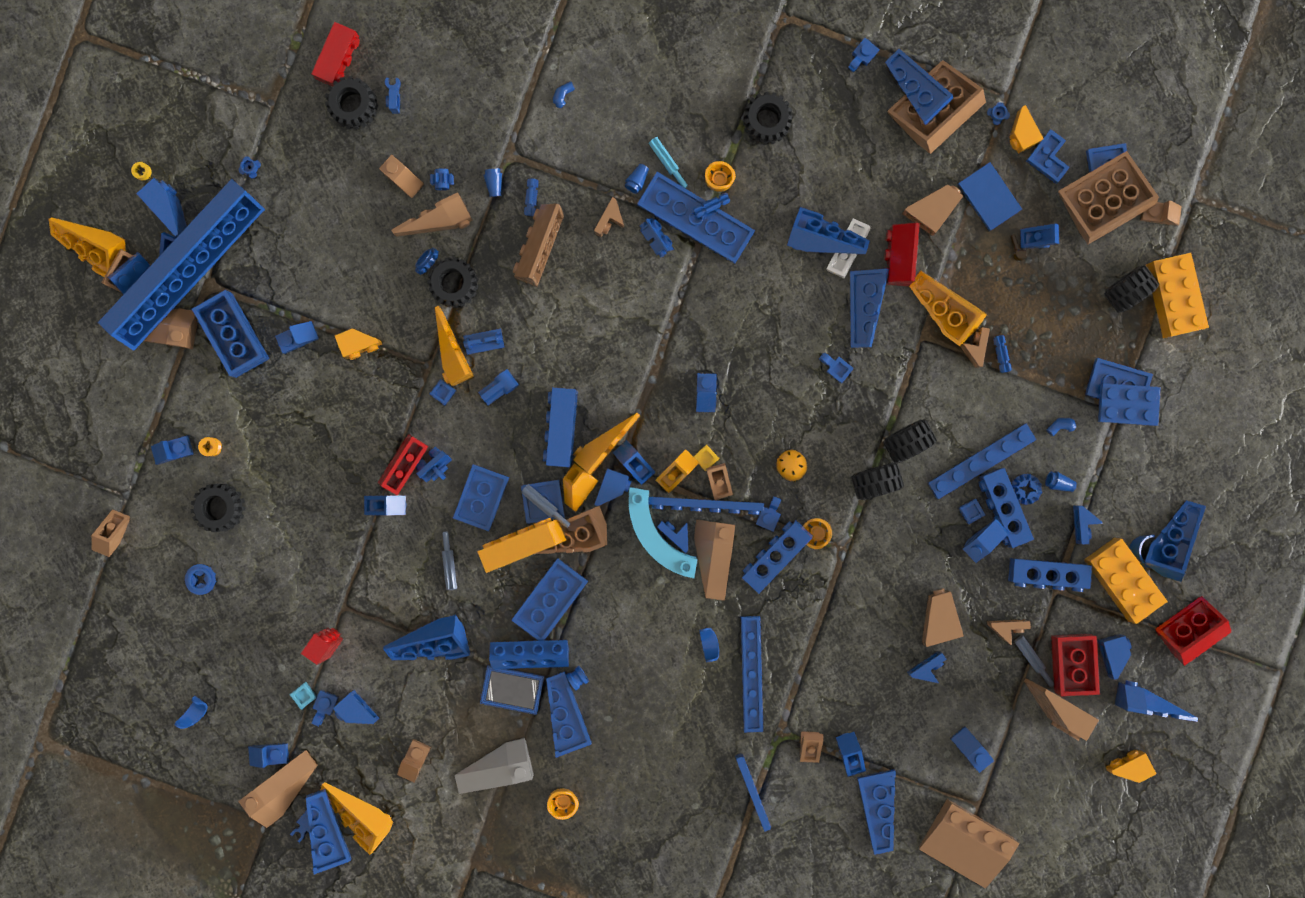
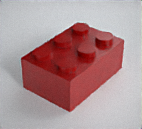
(1075, 664)

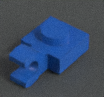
(863, 54)
(393, 99)
(837, 368)
(769, 517)
(324, 705)

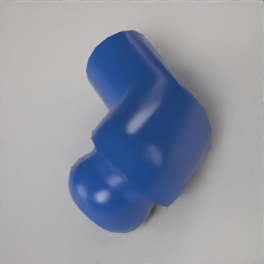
(1061, 423)

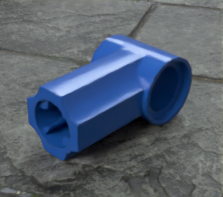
(502, 384)

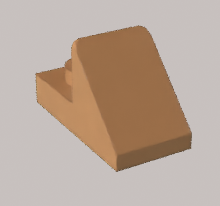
(1163, 213)
(611, 214)
(976, 352)
(719, 481)
(1004, 627)
(810, 746)
(413, 760)

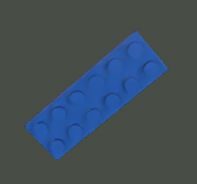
(713, 229)

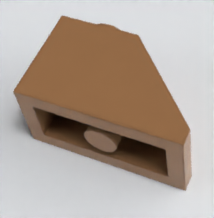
(401, 176)
(110, 533)

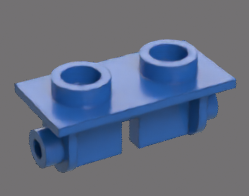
(653, 230)
(483, 341)

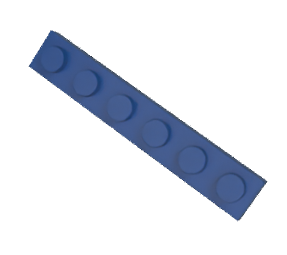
(981, 461)
(697, 505)

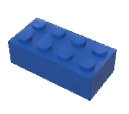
(230, 333)
(561, 427)

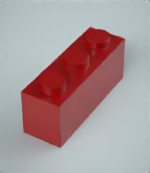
(336, 54)
(402, 464)
(322, 645)

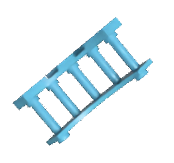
(653, 541)

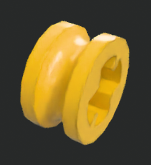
(146, 174)

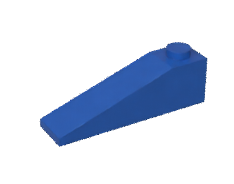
(815, 234)
(1173, 547)
(437, 639)
(1139, 700)

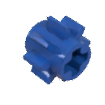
(441, 179)

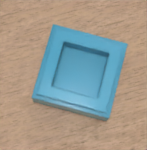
(303, 695)

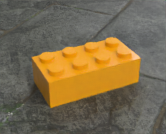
(1178, 296)
(526, 543)
(1125, 580)

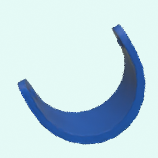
(1136, 546)
(710, 644)
(193, 714)

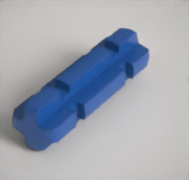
(531, 197)
(711, 204)
(1002, 354)

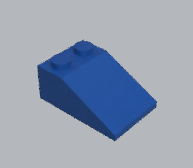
(164, 204)

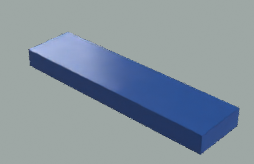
(753, 792)

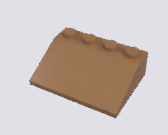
(966, 100)
(1108, 197)
(539, 243)
(1062, 713)
(968, 844)

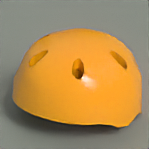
(719, 178)
(791, 463)
(819, 532)
(562, 800)

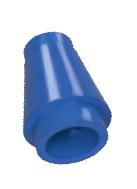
(636, 179)
(493, 181)
(1058, 481)

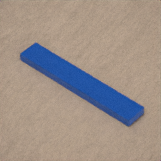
(751, 674)

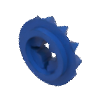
(426, 260)
(1022, 481)
(191, 579)

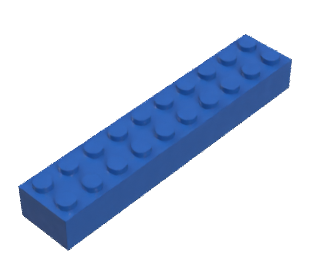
(181, 265)

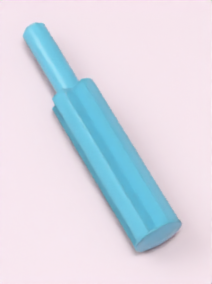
(666, 160)

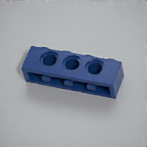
(1000, 478)
(1080, 574)
(758, 580)
(529, 654)

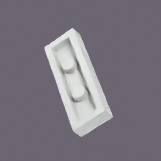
(842, 262)

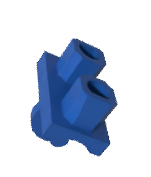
(435, 467)

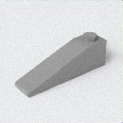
(499, 768)

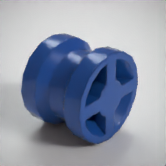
(577, 678)

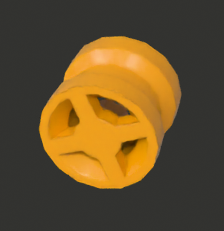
(214, 447)

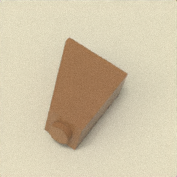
(934, 208)
(941, 619)

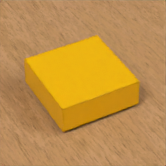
(706, 457)

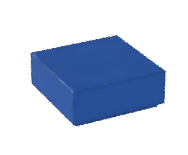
(442, 392)
(971, 511)

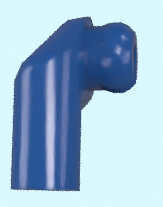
(560, 92)

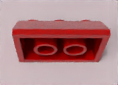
(902, 253)
(1193, 630)

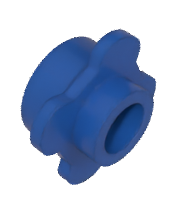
(1004, 114)
(243, 169)

